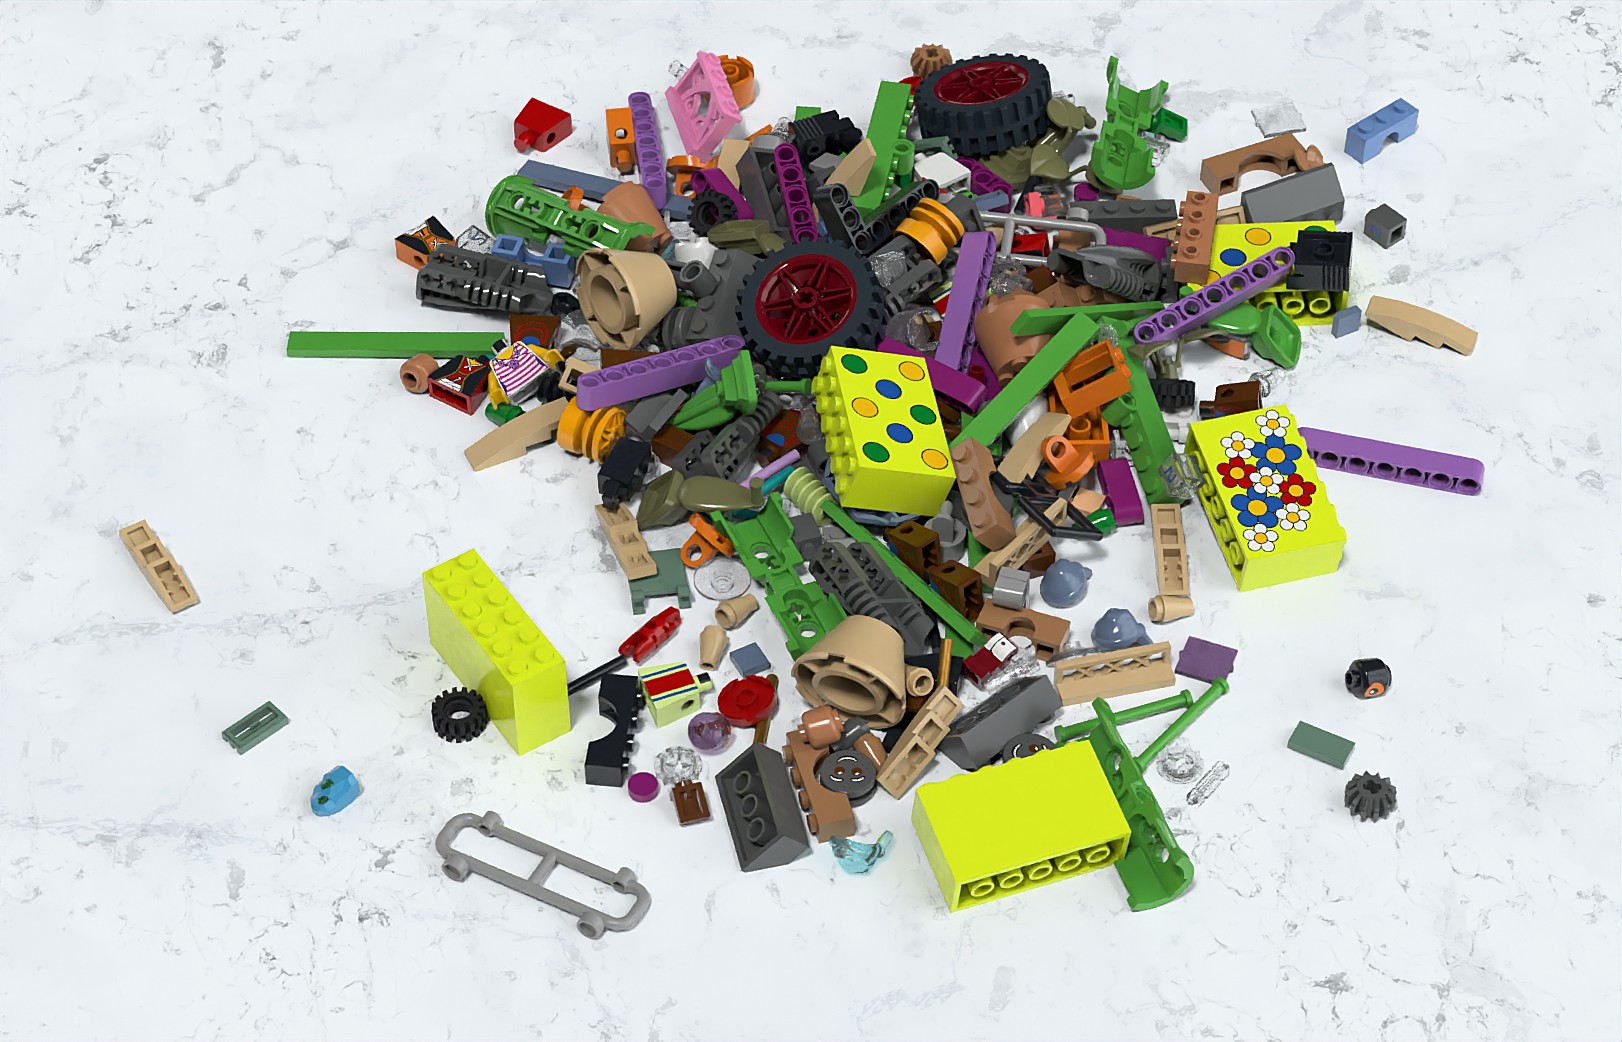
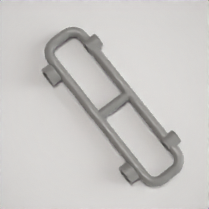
(1076, 221)
(591, 921)

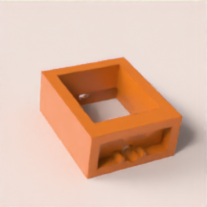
(1100, 391)

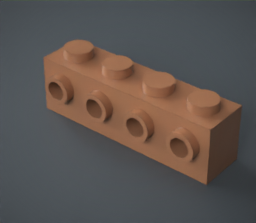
(1195, 237)

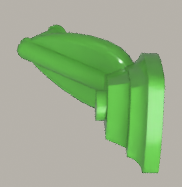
(1271, 330)
(721, 400)

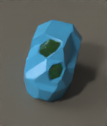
(334, 792)

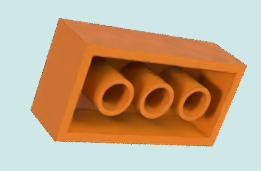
(1085, 429)

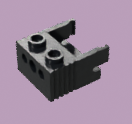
(817, 136)
(1323, 261)

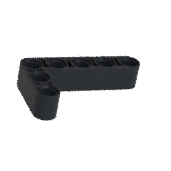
(868, 232)

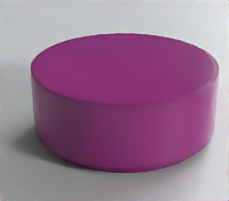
(1085, 192)
(643, 787)

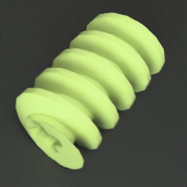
(809, 494)

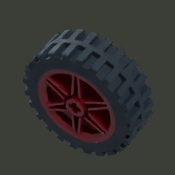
(985, 103)
(806, 289)

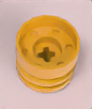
(931, 229)
(590, 431)

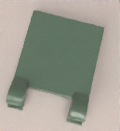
(669, 579)

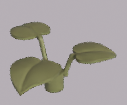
(1049, 163)
(1165, 366)

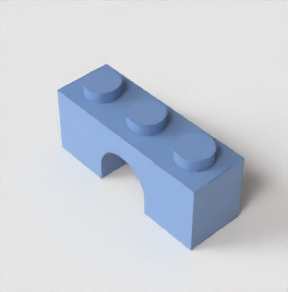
(1393, 121)
(557, 266)

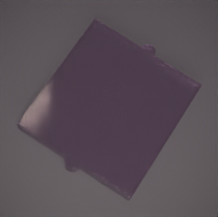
(1205, 660)

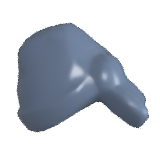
(1064, 583)
(1118, 630)

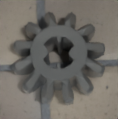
(1370, 796)

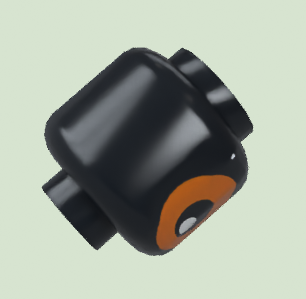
(1368, 677)

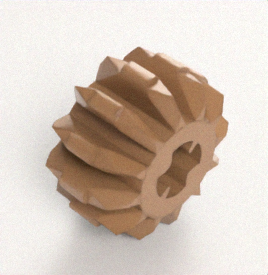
(929, 59)

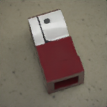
(989, 660)

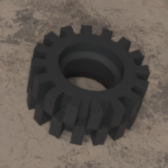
(701, 207)
(1173, 392)
(456, 702)

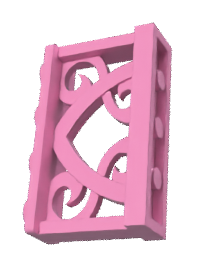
(684, 99)

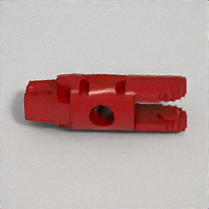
(651, 634)

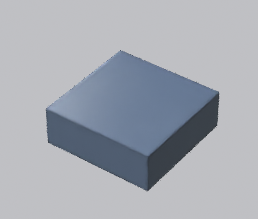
(1346, 321)
(749, 660)

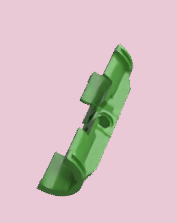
(1120, 154)
(554, 219)
(785, 592)
(1143, 870)

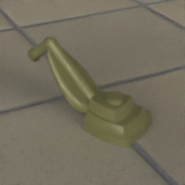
(1015, 162)
(746, 235)
(672, 496)

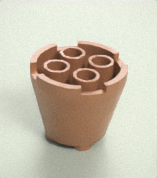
(632, 204)
(1002, 349)

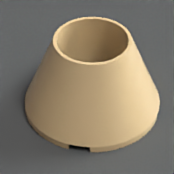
(624, 294)
(856, 671)

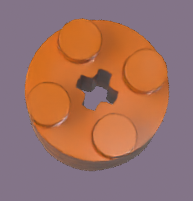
(740, 79)

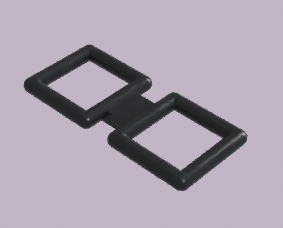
(1041, 495)

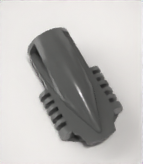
(1110, 268)
(919, 277)
(487, 286)
(728, 447)
(863, 595)

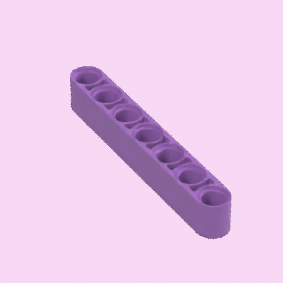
(647, 148)
(1220, 290)
(966, 299)
(654, 373)
(1394, 462)

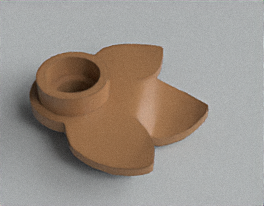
(1310, 159)

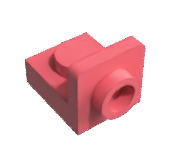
(1035, 206)

